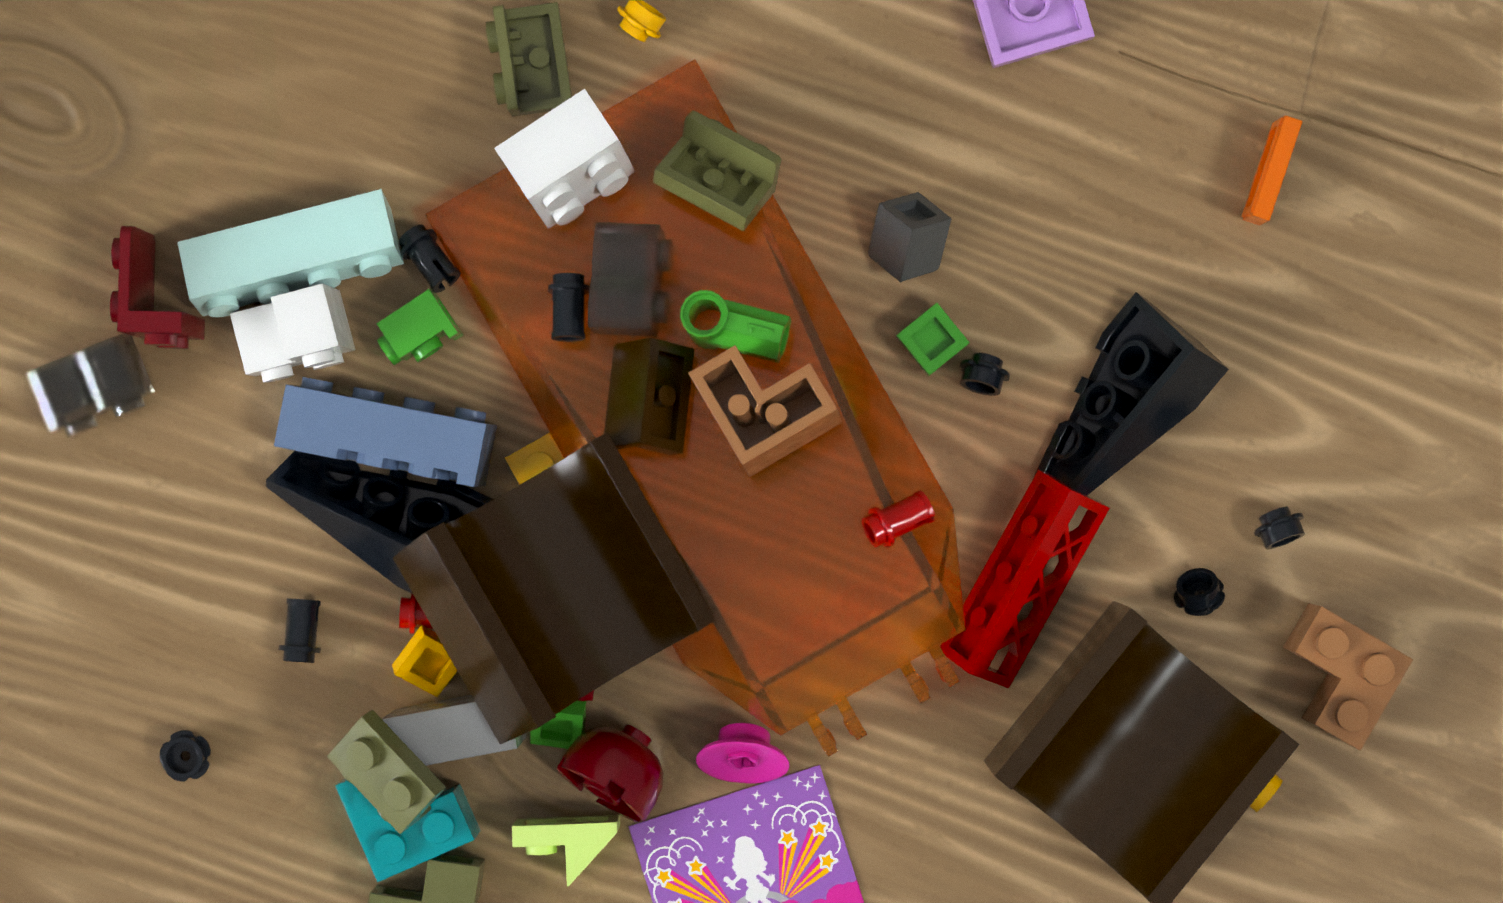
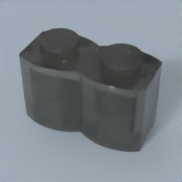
(628, 279)
(91, 384)

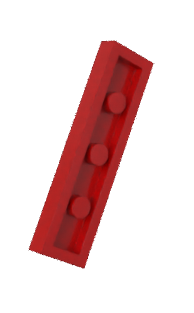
(1016, 577)

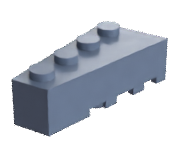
(386, 434)

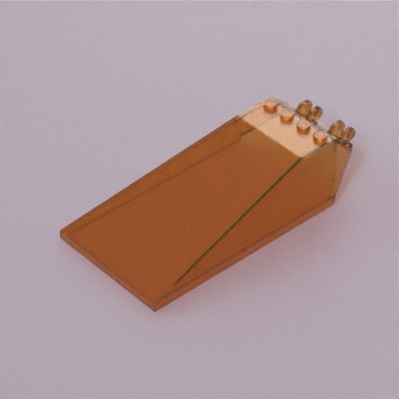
(777, 554)

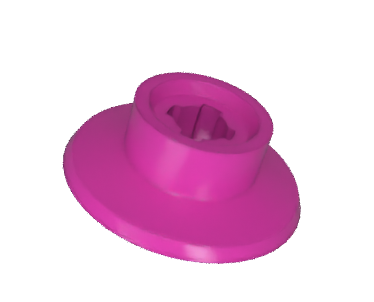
(743, 755)

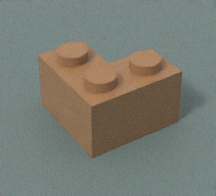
(765, 422)
(1358, 677)

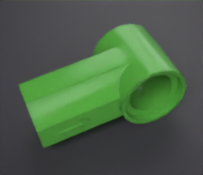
(749, 328)

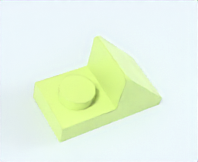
(581, 836)

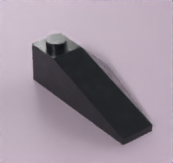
(1137, 391)
(369, 510)

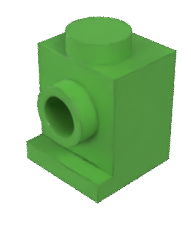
(417, 329)

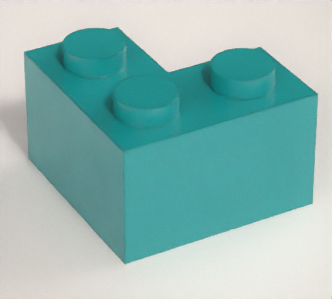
(442, 829)

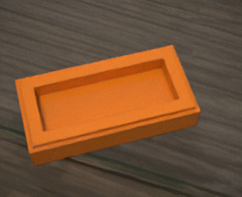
(1271, 170)

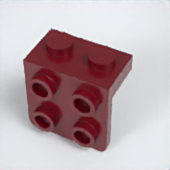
(134, 301)

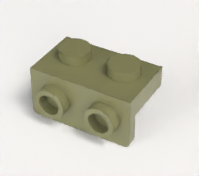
(530, 57)
(719, 171)
(386, 772)

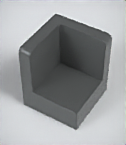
(909, 236)

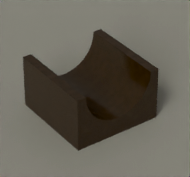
(553, 588)
(1140, 754)

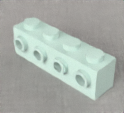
(290, 253)

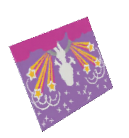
(751, 847)

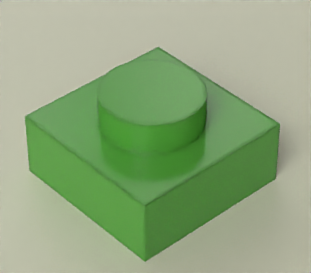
(932, 339)
(563, 728)

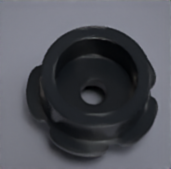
(983, 374)
(1279, 527)
(1199, 592)
(174, 764)

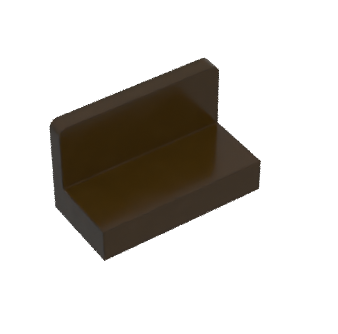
(649, 395)

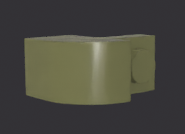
(447, 880)

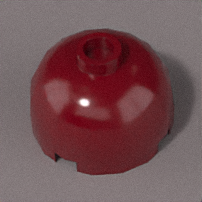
(615, 769)

